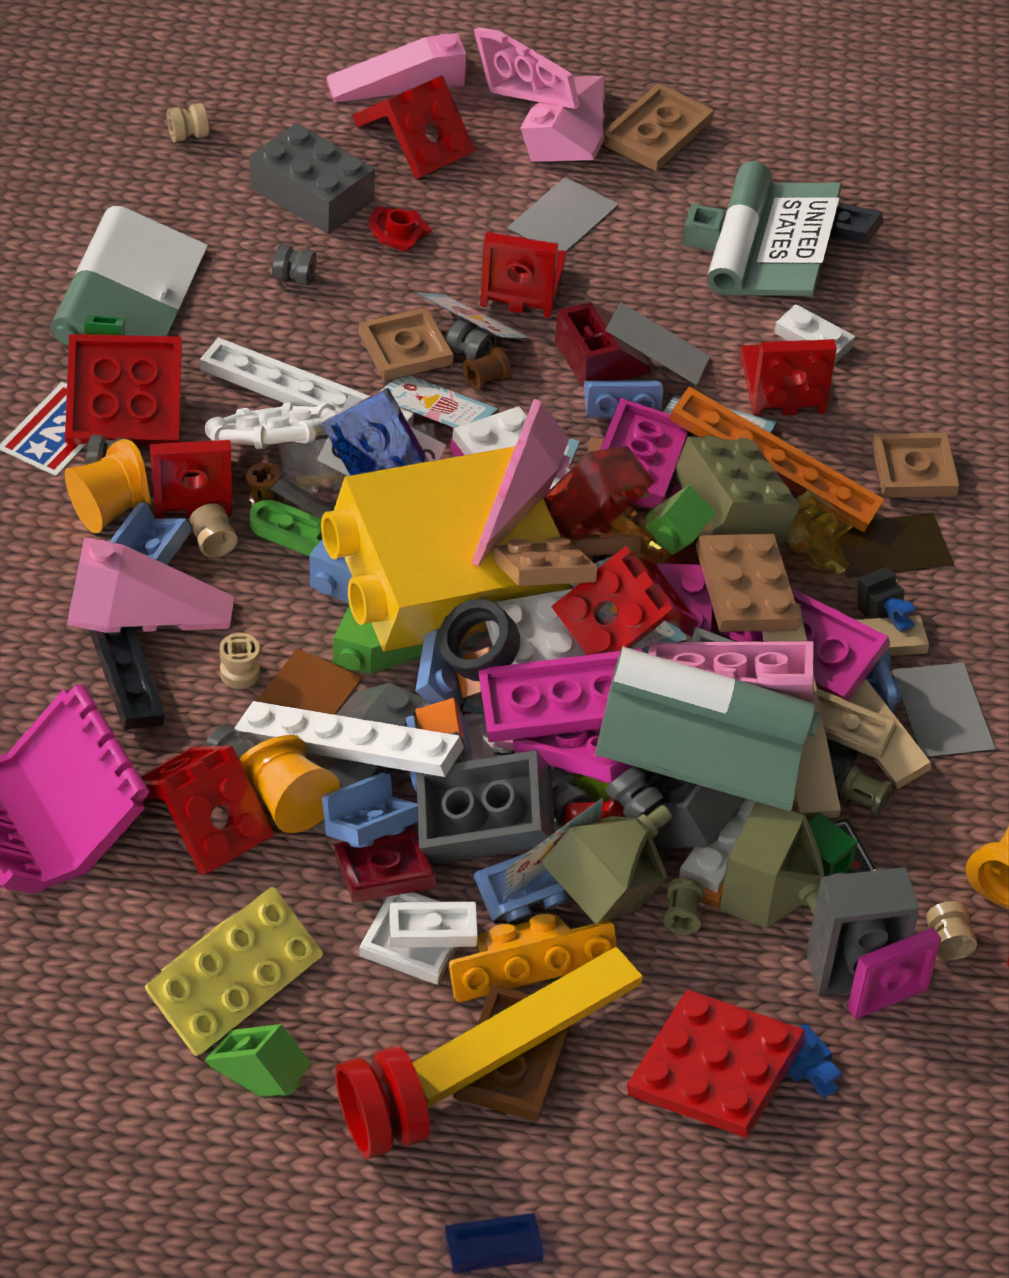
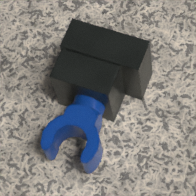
(883, 598)

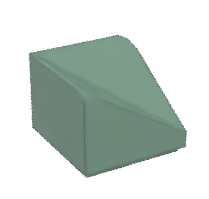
(703, 227)

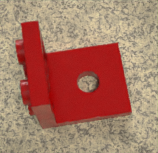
(409, 116)
(502, 277)
(768, 372)
(178, 493)
(641, 599)
(198, 784)

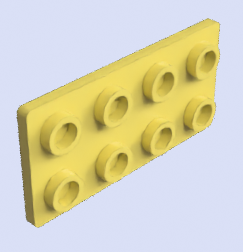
(233, 970)

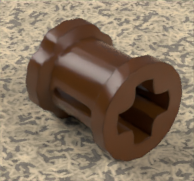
(486, 368)
(258, 480)

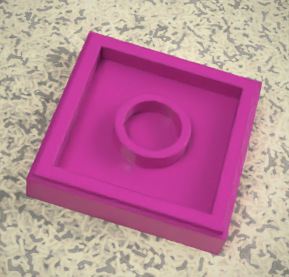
(893, 973)

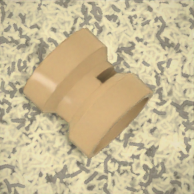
(184, 122)
(213, 530)
(239, 660)
(951, 923)

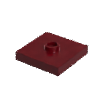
(385, 868)

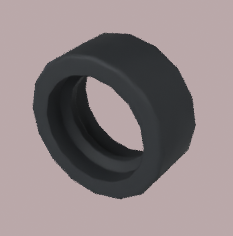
(465, 617)

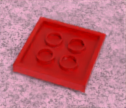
(123, 388)
(716, 1063)

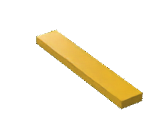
(525, 1025)

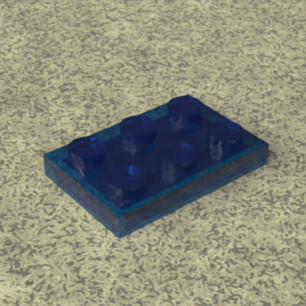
(374, 435)

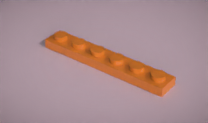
(795, 468)

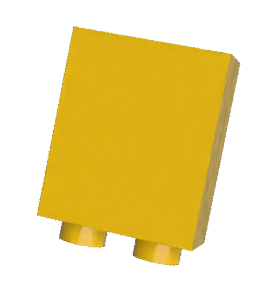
(414, 541)

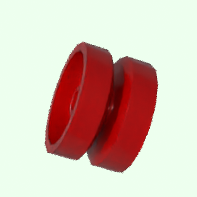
(382, 1101)

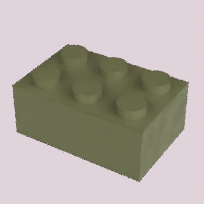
(738, 486)

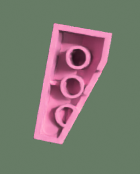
(402, 69)
(522, 72)
(566, 132)
(528, 477)
(128, 589)
(772, 665)

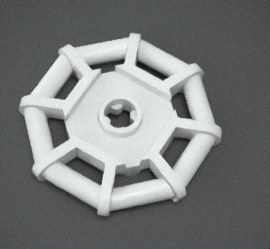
(271, 425)

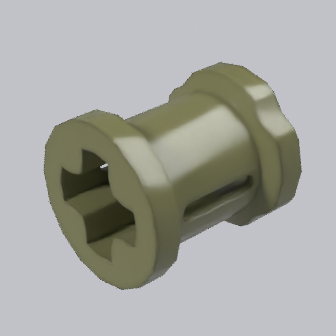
(866, 791)
(684, 902)

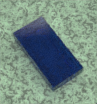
(493, 1243)

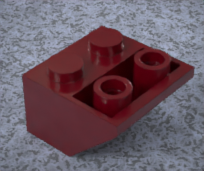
(592, 350)

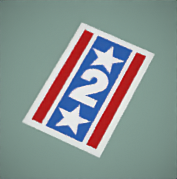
(42, 435)

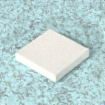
(420, 962)

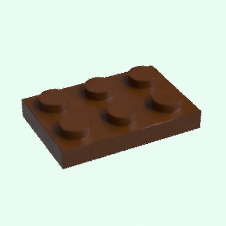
(523, 1082)

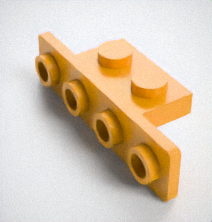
(528, 954)

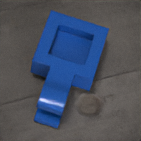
(815, 1064)

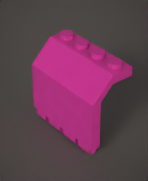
(64, 795)

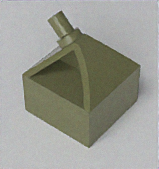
(610, 864)
(772, 867)

